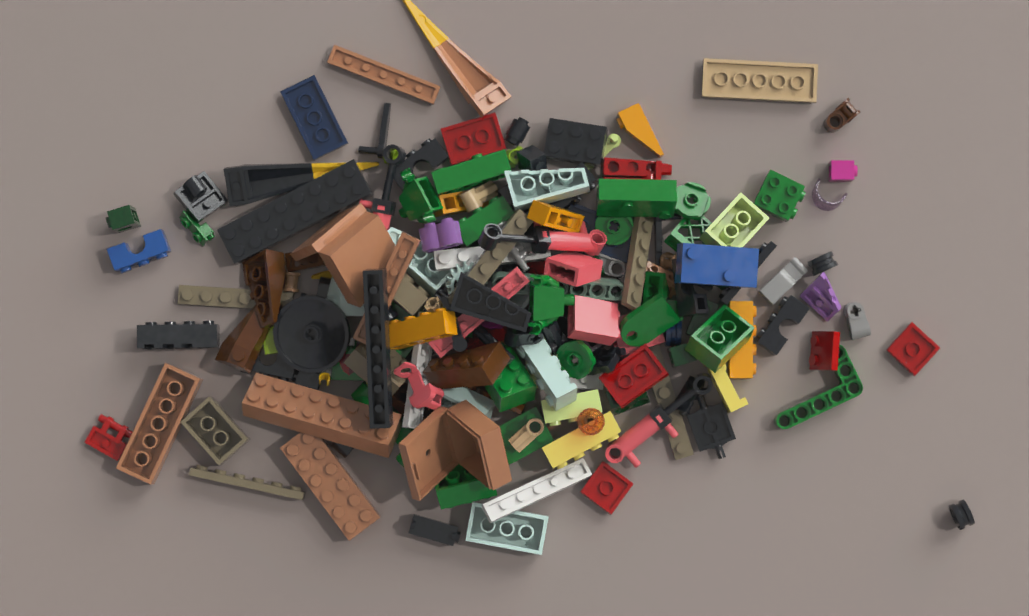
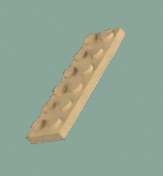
(759, 80)

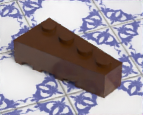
(468, 368)

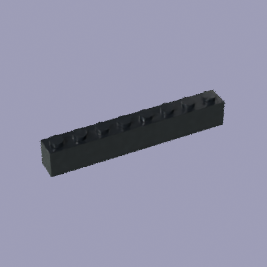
(378, 348)

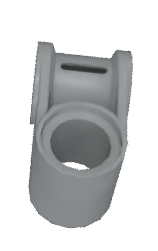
(608, 263)
(856, 324)

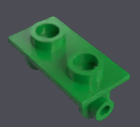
(200, 234)

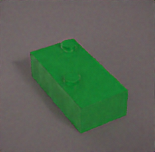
(471, 172)
(636, 198)

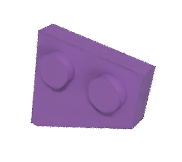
(821, 297)

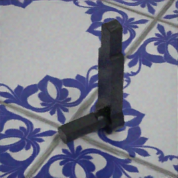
(383, 134)
(658, 236)
(459, 342)

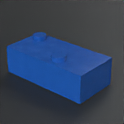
(716, 265)

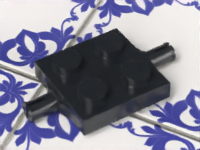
(711, 427)

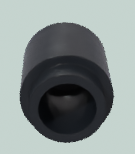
(517, 131)

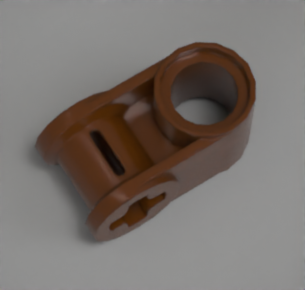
(843, 114)

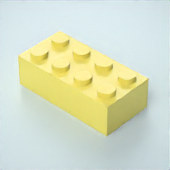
(576, 442)

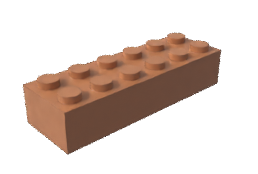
(159, 423)
(331, 483)

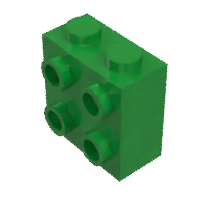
(779, 196)

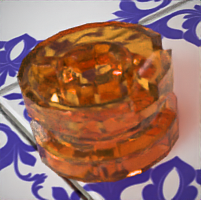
(591, 429)

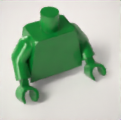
(418, 198)
(546, 302)

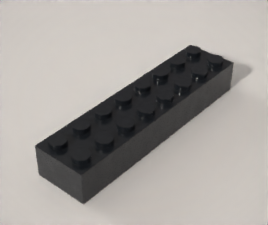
(295, 212)

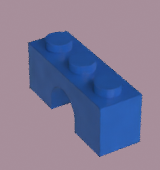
(155, 247)

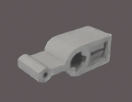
(783, 281)

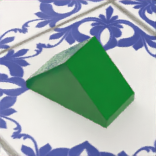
(654, 284)

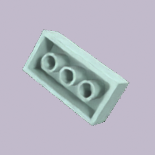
(515, 531)

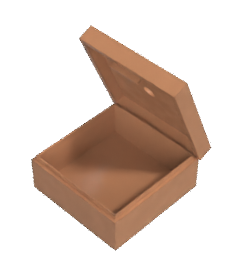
(349, 245)
(454, 438)

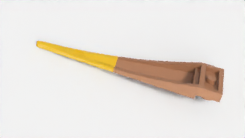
(473, 81)

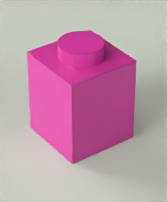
(842, 170)

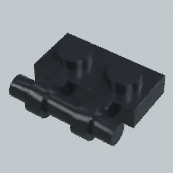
(607, 360)

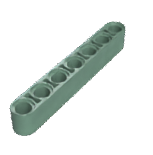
(585, 291)

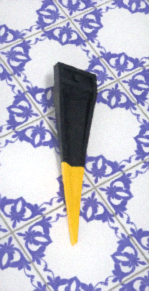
(260, 181)

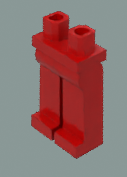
(635, 168)

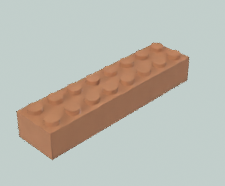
(318, 414)

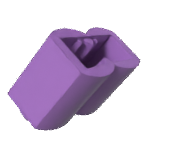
(440, 236)

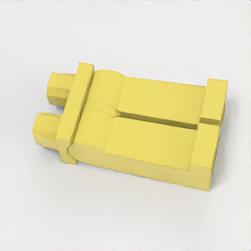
(726, 390)

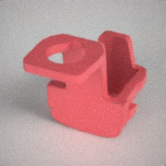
(423, 396)

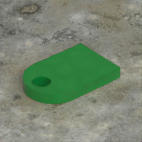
(648, 321)

